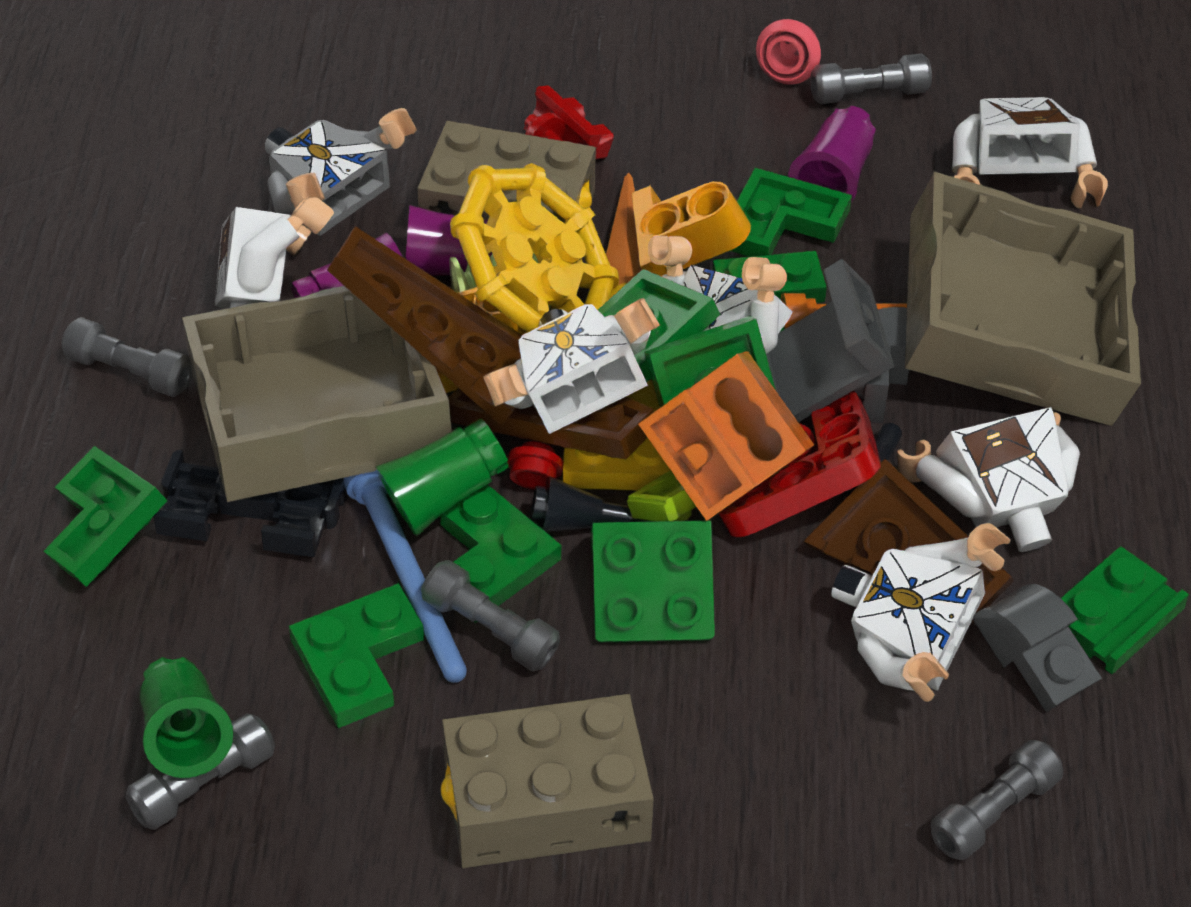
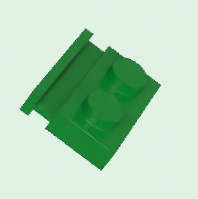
(1121, 608)

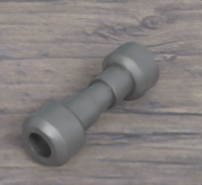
(910, 74)
(166, 371)
(530, 642)
(156, 798)
(961, 828)

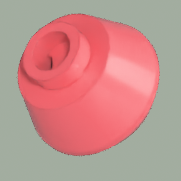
(779, 55)

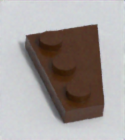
(891, 515)

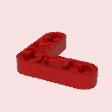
(843, 461)

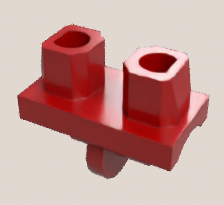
(565, 121)

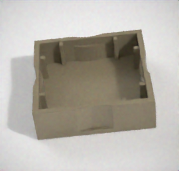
(1022, 300)
(309, 391)

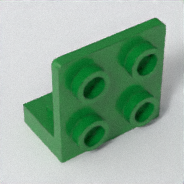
(653, 581)

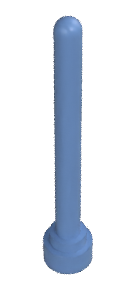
(370, 491)

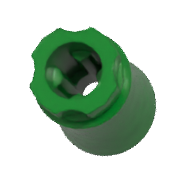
(442, 473)
(183, 722)

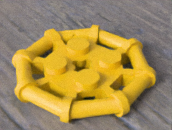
(520, 228)

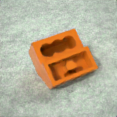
(726, 434)

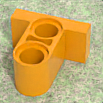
(703, 215)

